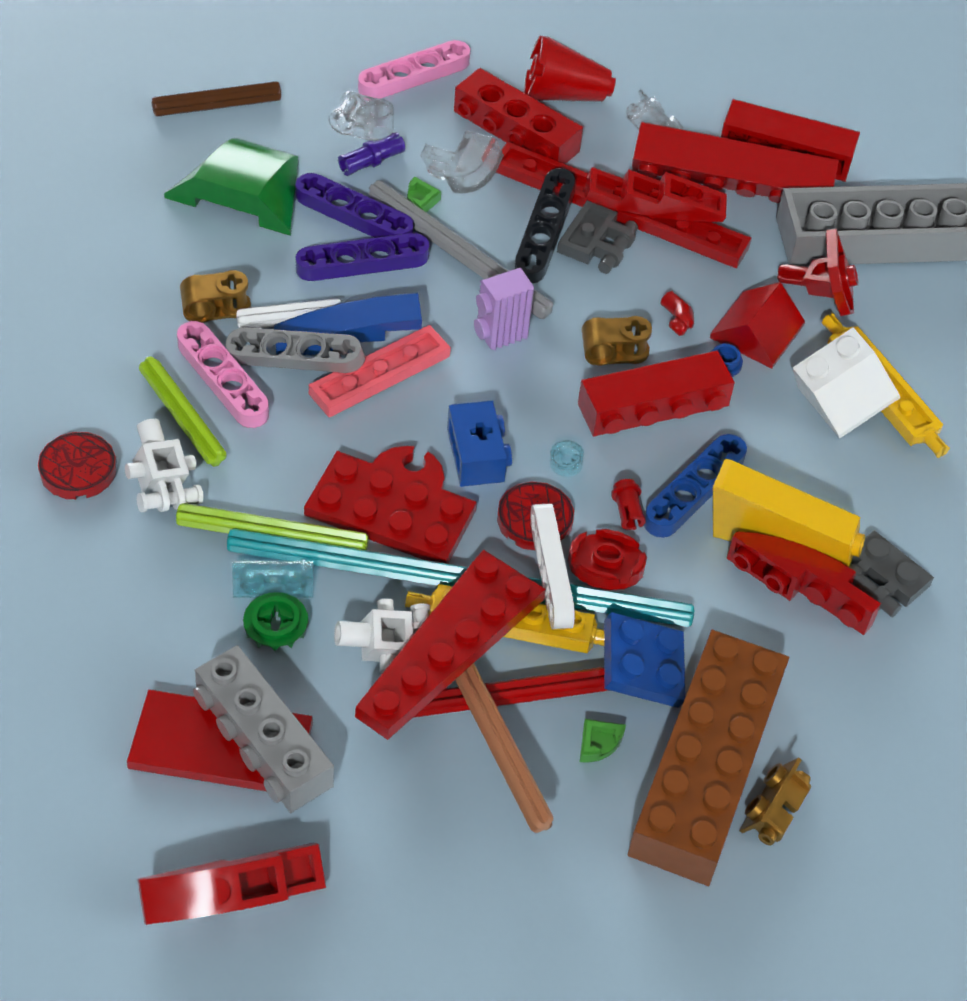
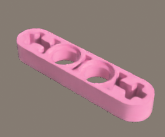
(448, 58)
(227, 371)

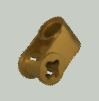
(211, 296)
(613, 340)

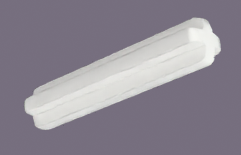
(270, 315)

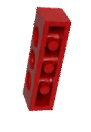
(516, 117)

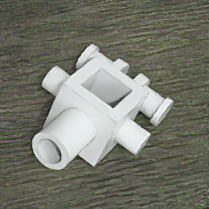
(161, 470)
(382, 631)

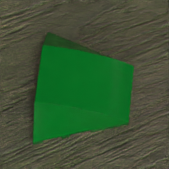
(246, 180)

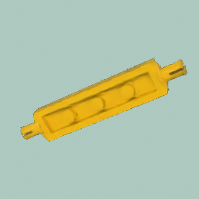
(909, 413)
(535, 626)

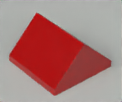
(761, 324)

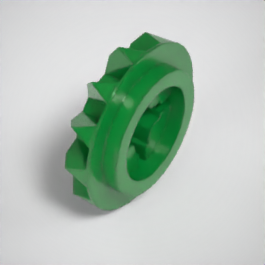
(259, 616)

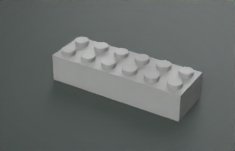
(876, 223)

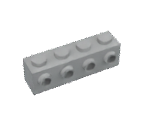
(263, 729)

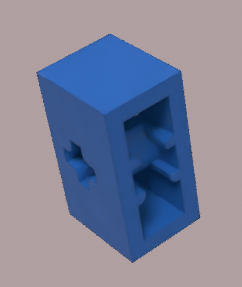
(478, 443)

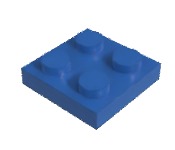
(644, 660)

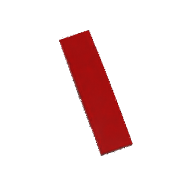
(663, 198)

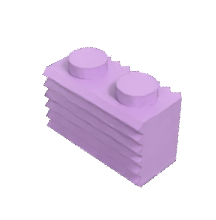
(504, 308)

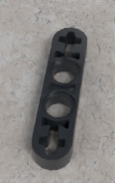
(546, 225)

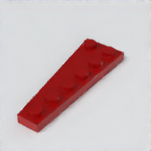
(461, 628)

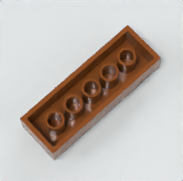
(708, 758)

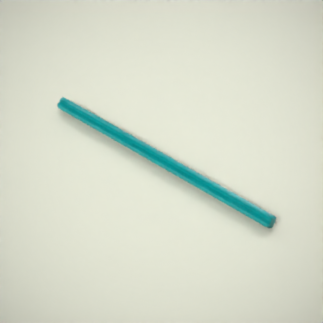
(446, 574)

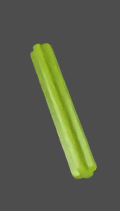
(182, 411)

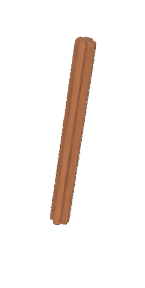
(505, 750)

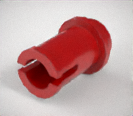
(627, 495)

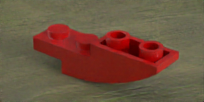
(795, 568)
(231, 885)

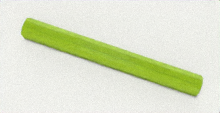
(225, 520)

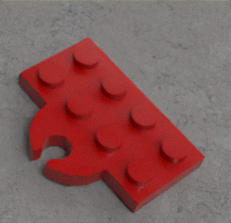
(393, 503)

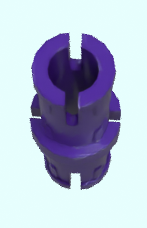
(371, 154)

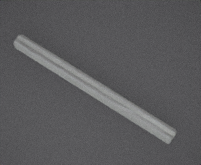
(450, 241)

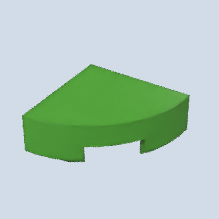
(423, 194)
(600, 739)

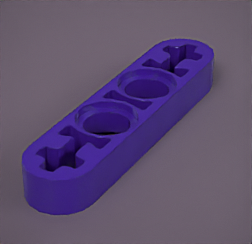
(318, 193)
(361, 252)

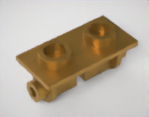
(765, 811)

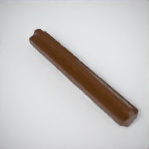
(216, 98)

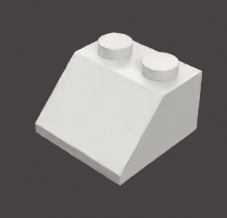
(845, 382)

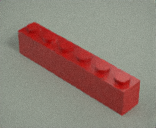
(728, 162)

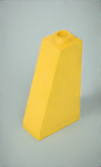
(763, 505)

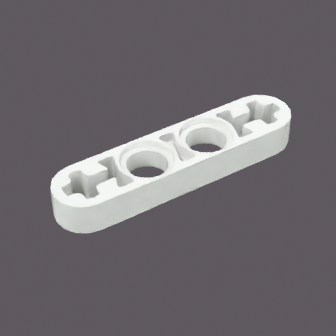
(552, 566)

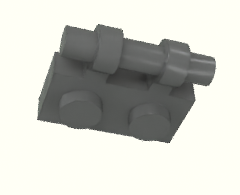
(587, 236)
(892, 571)

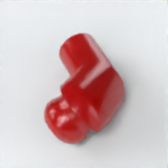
(681, 310)

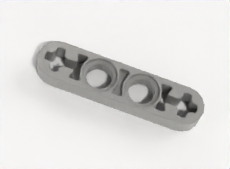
(296, 343)

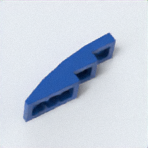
(361, 318)

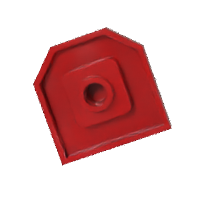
(826, 276)

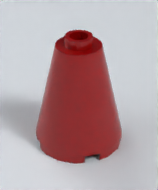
(565, 74)

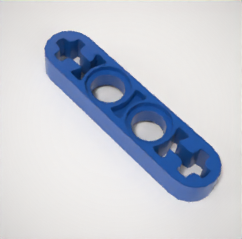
(690, 481)

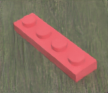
(380, 371)

